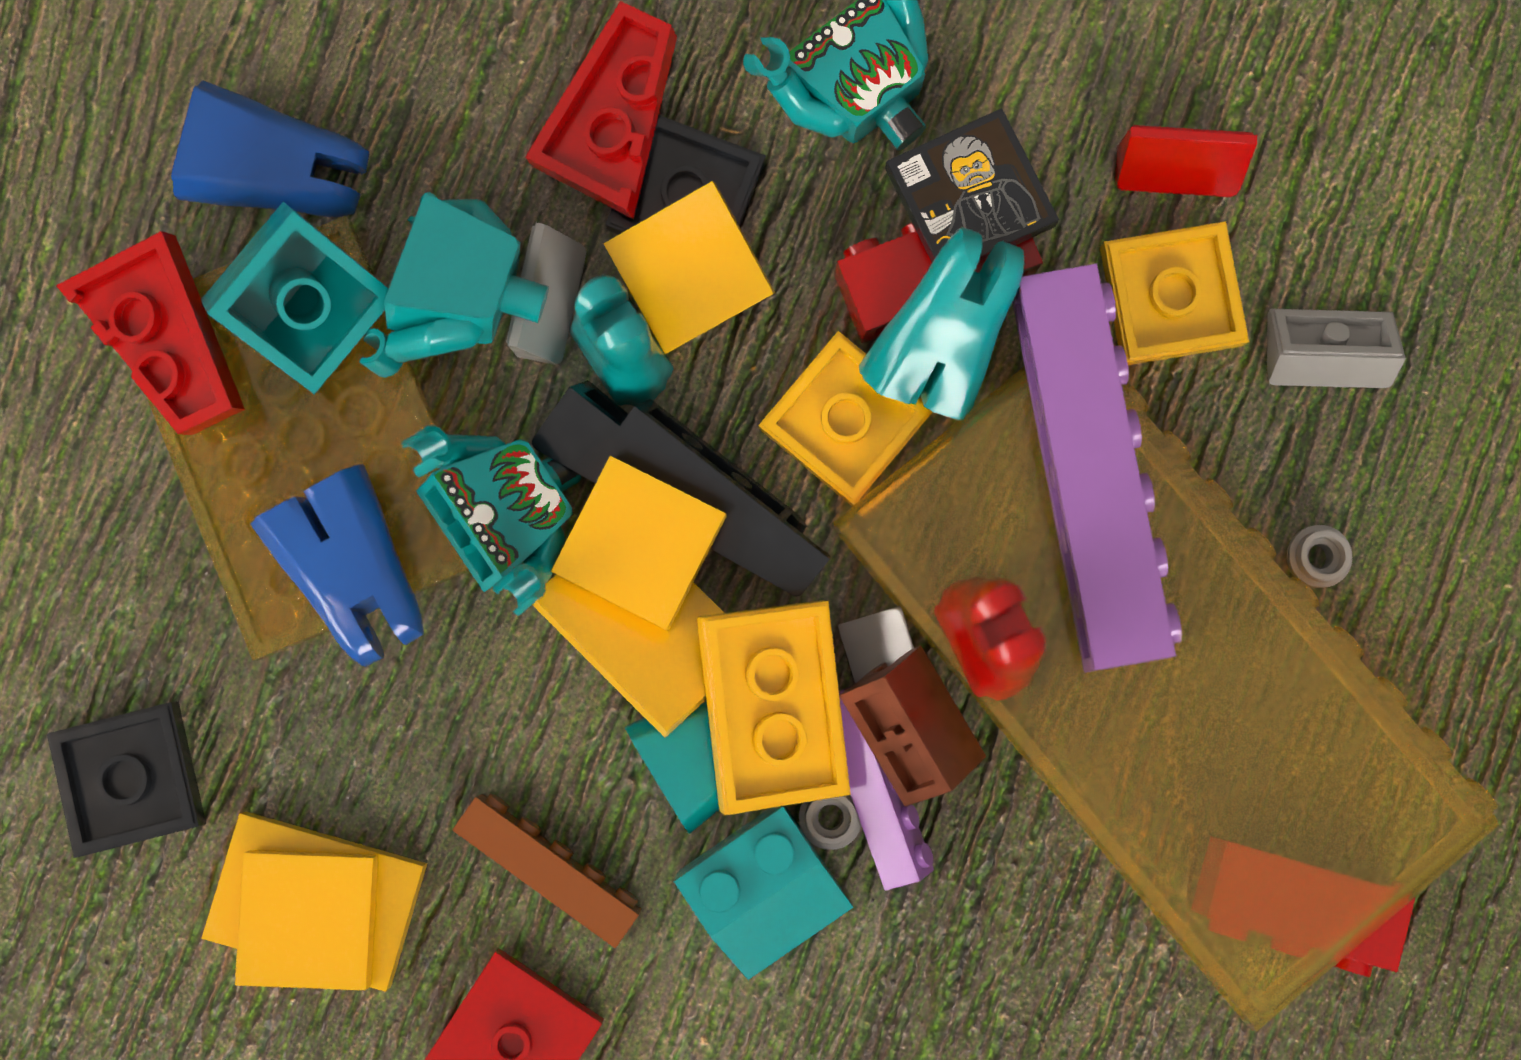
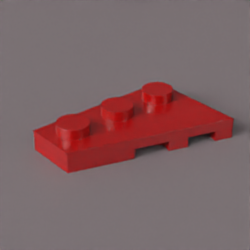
(610, 111)
(157, 324)

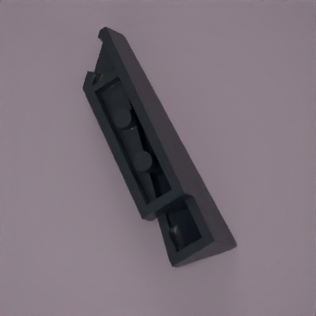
(758, 527)

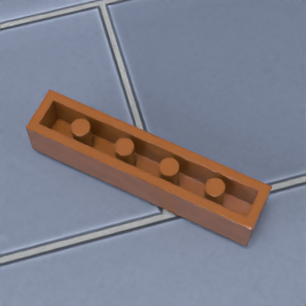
(548, 868)

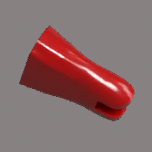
(991, 635)

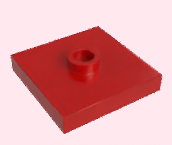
(516, 1017)

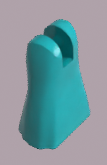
(947, 328)
(619, 342)
(681, 765)

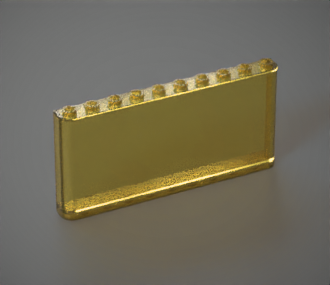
(1245, 785)

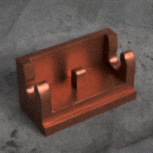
(913, 727)

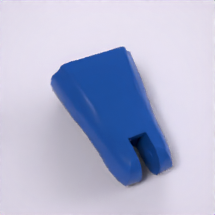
(259, 157)
(343, 561)

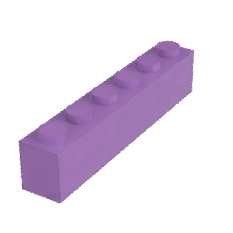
(1093, 469)

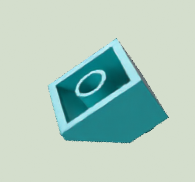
(296, 298)
(762, 891)

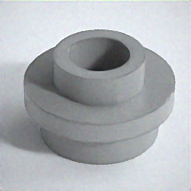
(1337, 553)
(833, 837)

